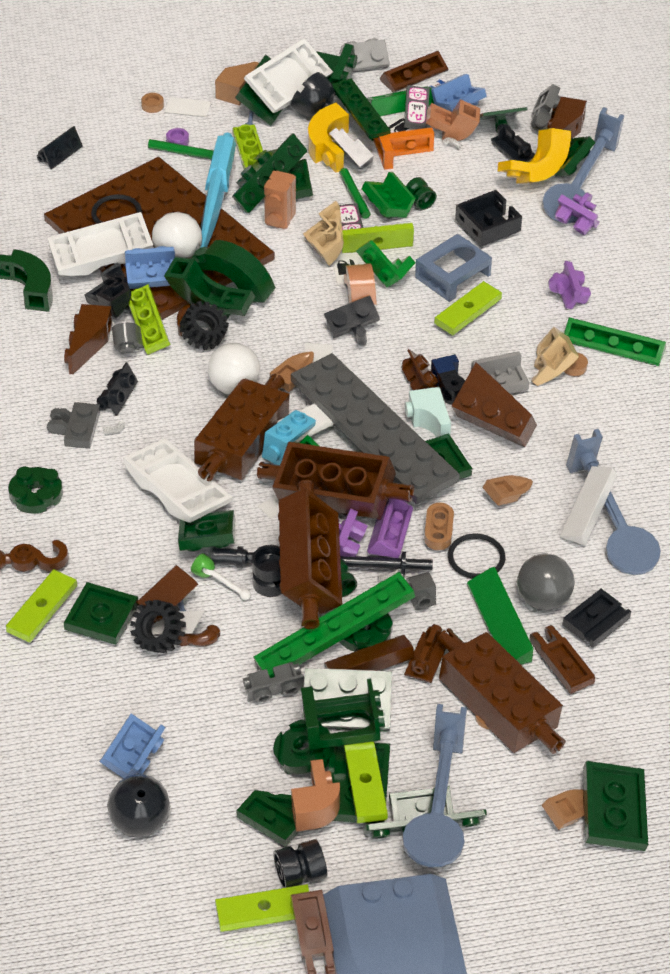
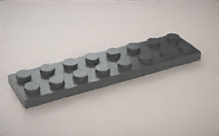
(374, 426)

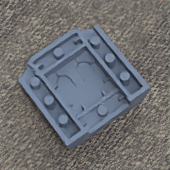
(394, 927)

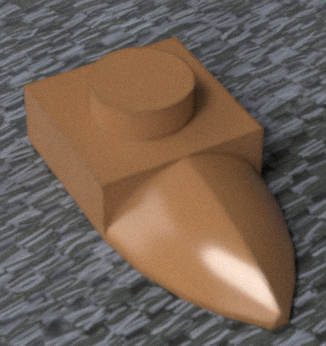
(291, 365)
(507, 488)
(565, 808)

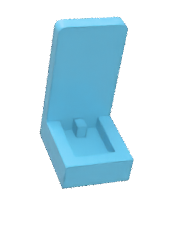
(285, 431)

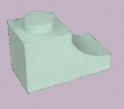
(428, 411)

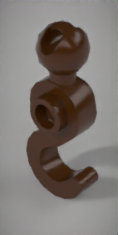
(26, 557)

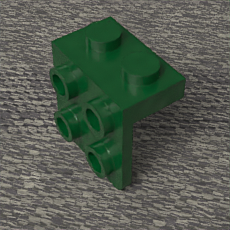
(340, 65)

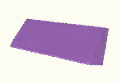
(391, 530)

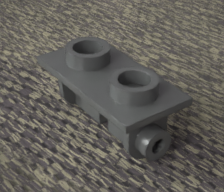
(262, 687)

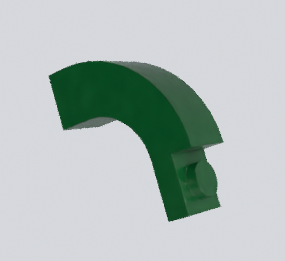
(237, 265)
(33, 274)
(194, 286)

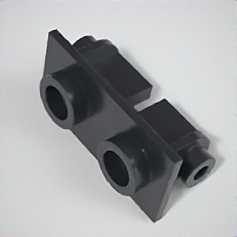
(512, 145)
(60, 148)
(118, 389)

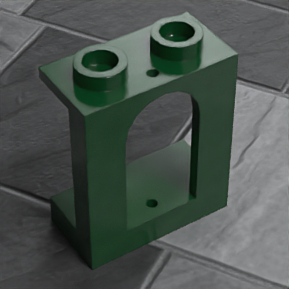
(360, 703)

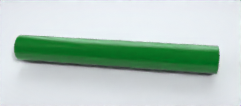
(180, 149)
(354, 192)

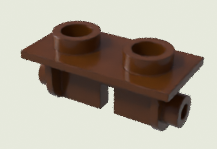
(417, 369)
(427, 655)

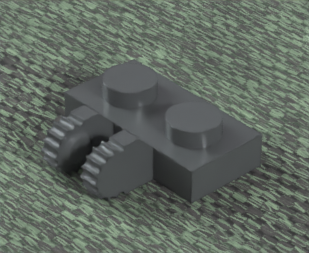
(546, 101)
(77, 425)

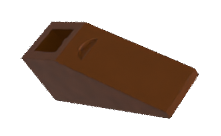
(568, 115)
(90, 334)

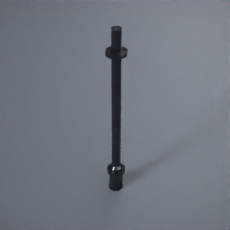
(242, 557)

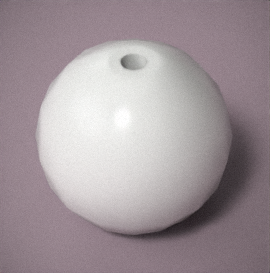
(178, 231)
(232, 364)

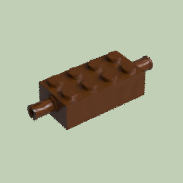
(238, 428)
(339, 478)
(309, 553)
(500, 691)

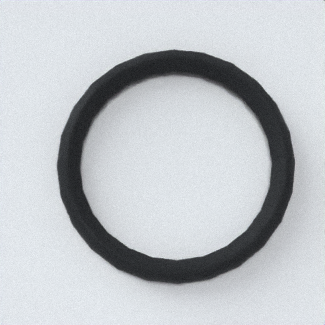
(113, 197)
(475, 536)

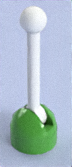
(204, 567)

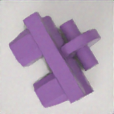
(586, 218)
(570, 286)
(353, 529)

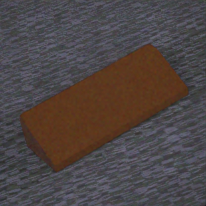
(414, 71)
(376, 656)

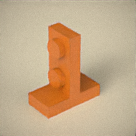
(403, 144)

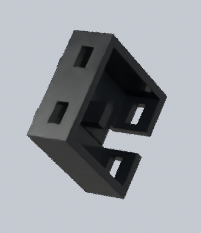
(484, 218)

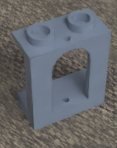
(446, 283)

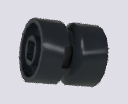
(267, 570)
(300, 864)

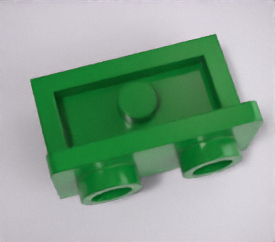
(390, 197)

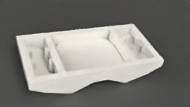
(284, 74)
(98, 245)
(175, 481)

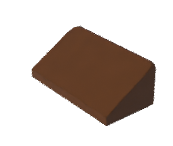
(170, 588)

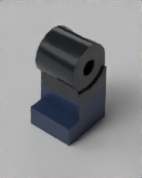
(448, 379)

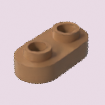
(439, 526)

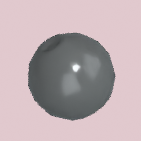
(545, 581)

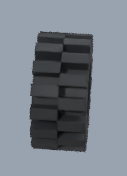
(199, 335)
(144, 622)

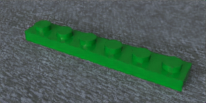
(337, 624)

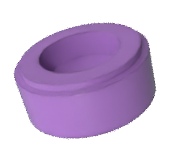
(178, 136)

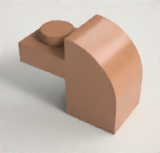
(455, 124)
(360, 282)
(316, 804)

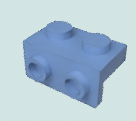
(450, 92)
(148, 266)
(132, 746)

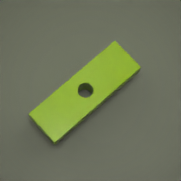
(247, 143)
(383, 236)
(468, 308)
(149, 319)
(41, 606)
(365, 782)
(256, 908)

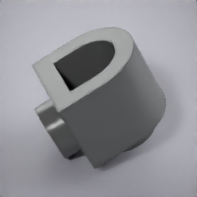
(127, 337)
(424, 590)

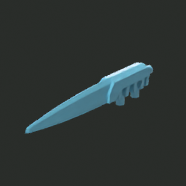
(217, 183)

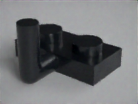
(352, 318)

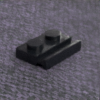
(596, 617)

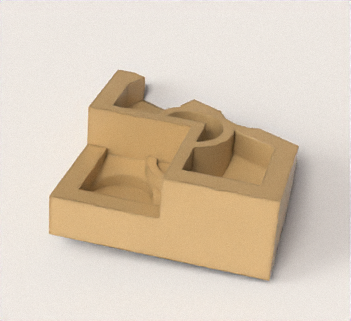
(327, 234)
(554, 356)

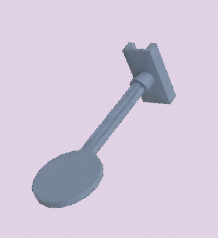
(607, 137)
(629, 547)
(433, 837)

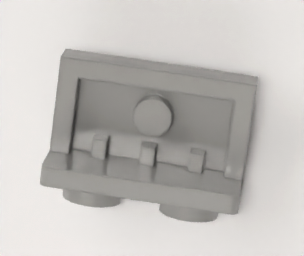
(371, 54)
(506, 371)

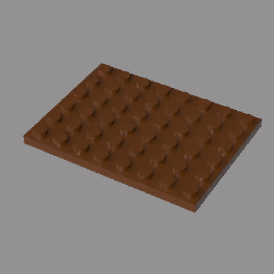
(159, 192)

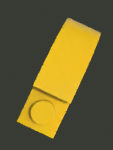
(319, 143)
(549, 157)

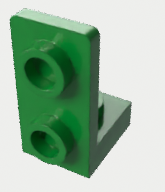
(386, 271)

